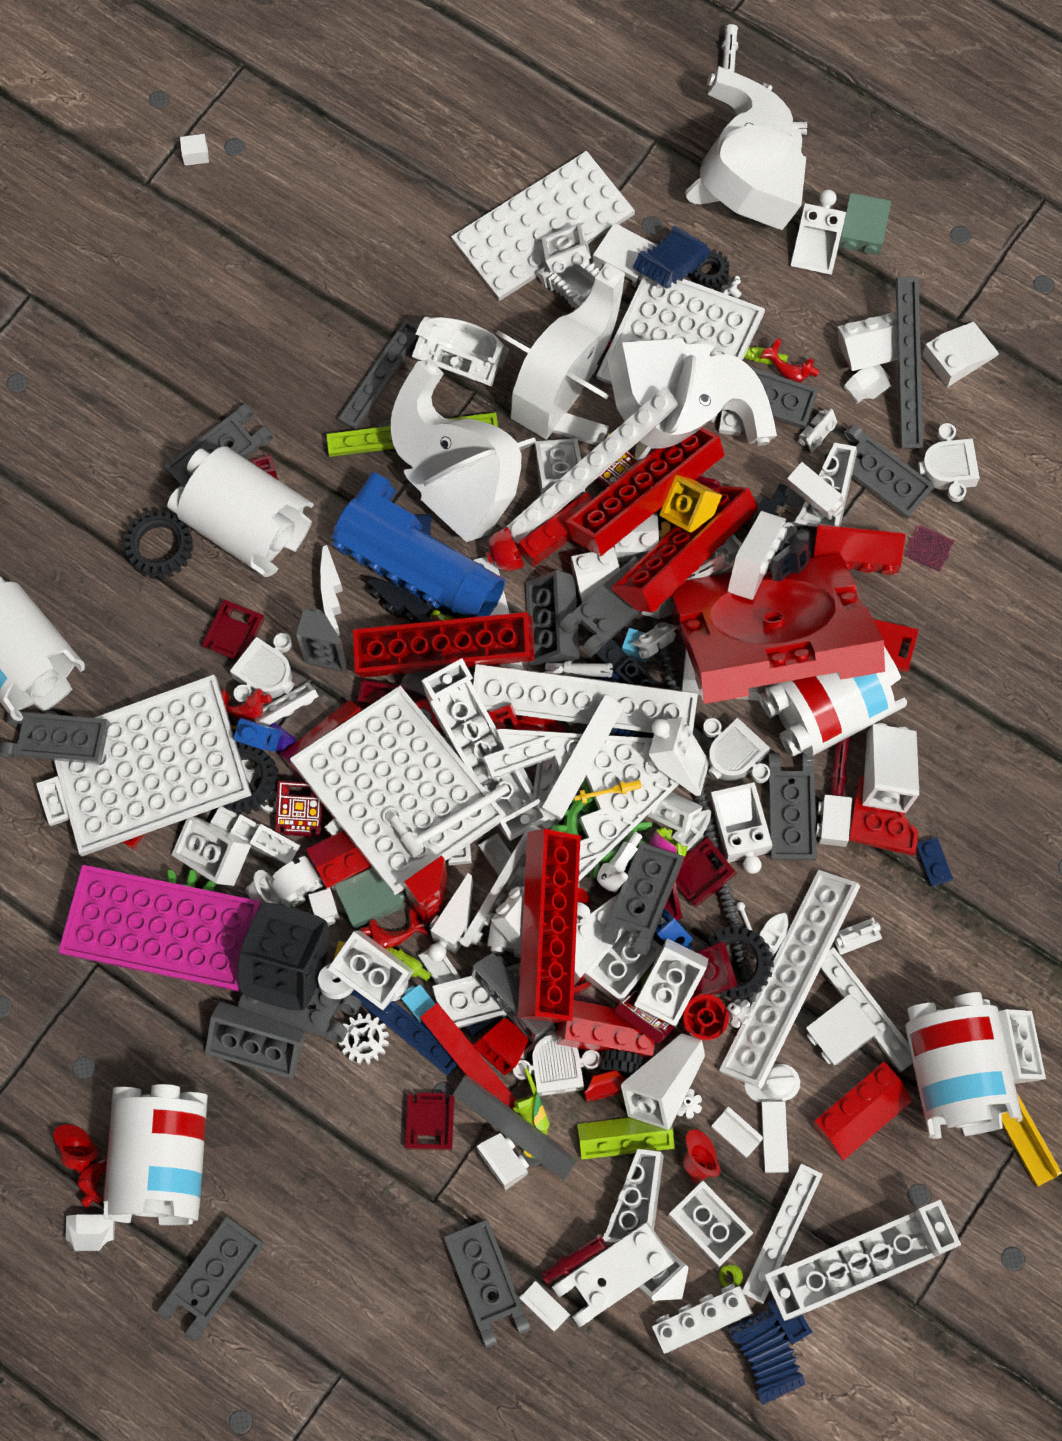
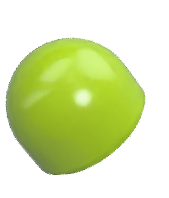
(735, 1270)

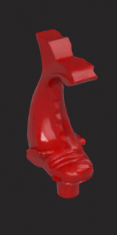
(793, 372)
(251, 708)
(392, 939)
(88, 1182)

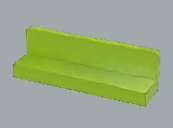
(621, 1137)

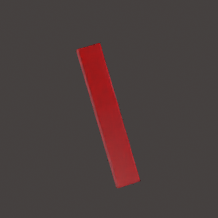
(464, 1054)

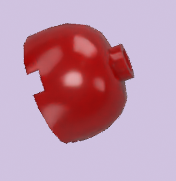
(504, 551)
(712, 1011)

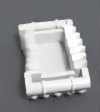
(573, 282)

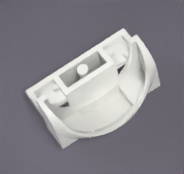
(460, 348)

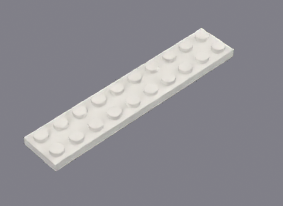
(578, 698)
(792, 977)

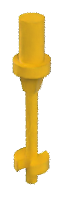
(622, 788)

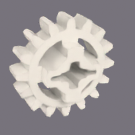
(369, 1030)

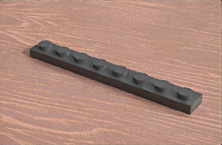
(909, 363)

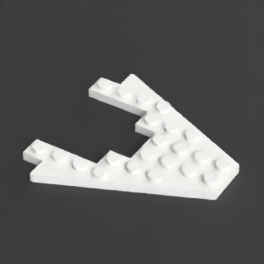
(617, 761)

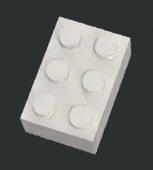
(619, 968)
(710, 1224)

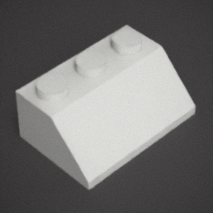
(869, 341)
(370, 969)
(1022, 1045)

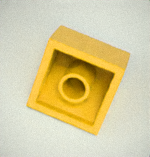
(689, 503)

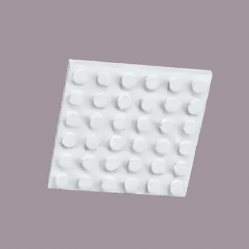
(689, 314)

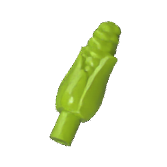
(754, 354)
(412, 963)

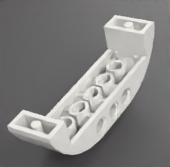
(473, 737)
(862, 1261)

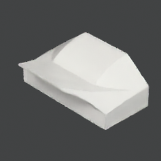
(867, 383)
(53, 801)
(88, 1231)

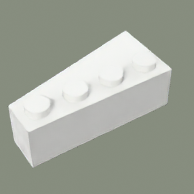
(837, 473)
(756, 554)
(589, 938)
(638, 1197)

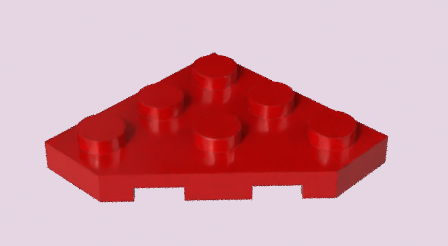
(881, 827)

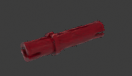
(839, 790)
(566, 1264)

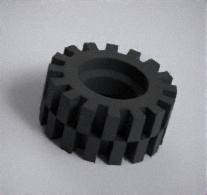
(716, 279)
(622, 1062)

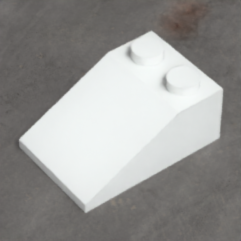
(958, 353)
(555, 460)
(639, 541)
(593, 571)
(211, 851)
(671, 982)

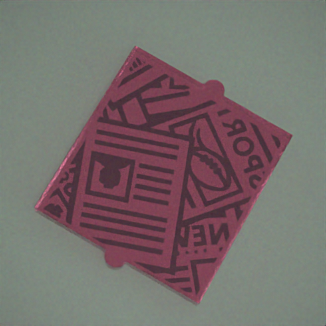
(929, 548)

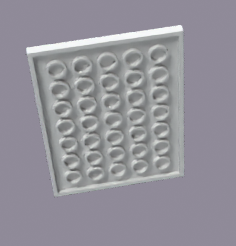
(393, 765)
(157, 767)

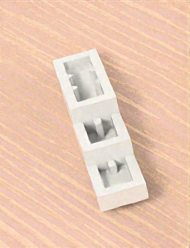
(329, 587)
(258, 836)

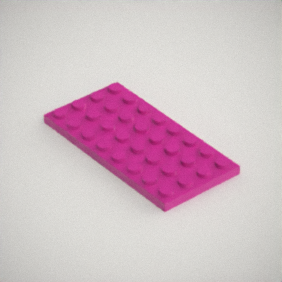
(157, 927)

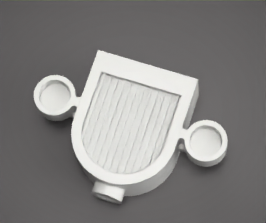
(950, 464)
(263, 669)
(736, 752)
(557, 1066)

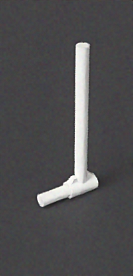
(415, 842)

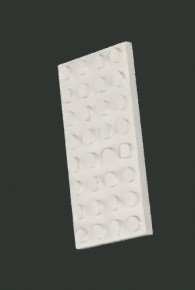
(507, 241)

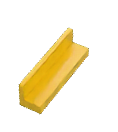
(1030, 1147)

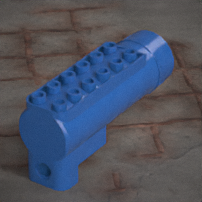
(394, 546)

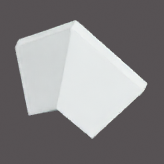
(668, 1283)

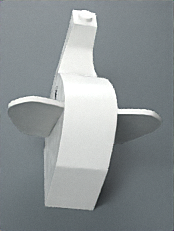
(756, 159)
(566, 357)
(697, 382)
(459, 465)

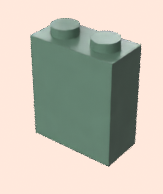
(865, 224)
(367, 898)

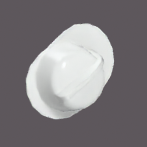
(262, 890)
(779, 1085)

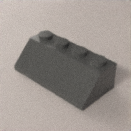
(548, 603)
(320, 641)
(504, 990)
(254, 1040)

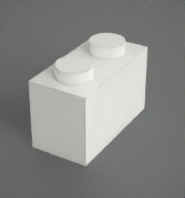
(835, 820)

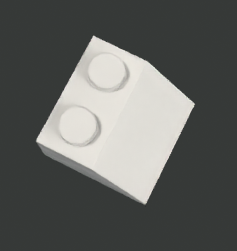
(502, 1160)

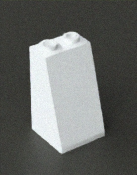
(890, 768)

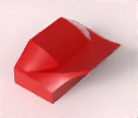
(604, 1086)

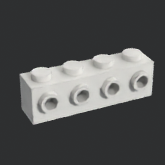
(701, 1319)

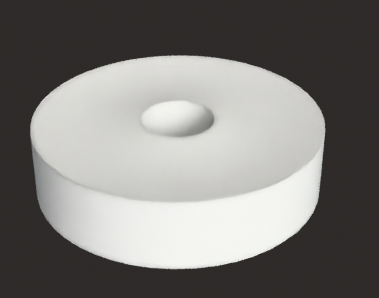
(331, 989)

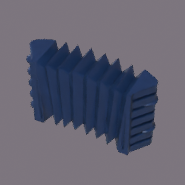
(672, 258)
(767, 1355)

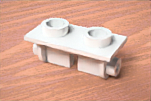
(824, 423)
(661, 634)
(857, 936)

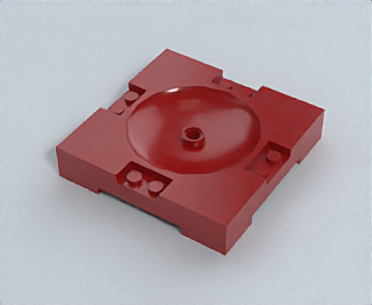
(786, 633)

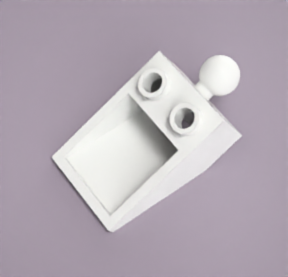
(818, 238)
(678, 753)
(742, 820)
(452, 923)

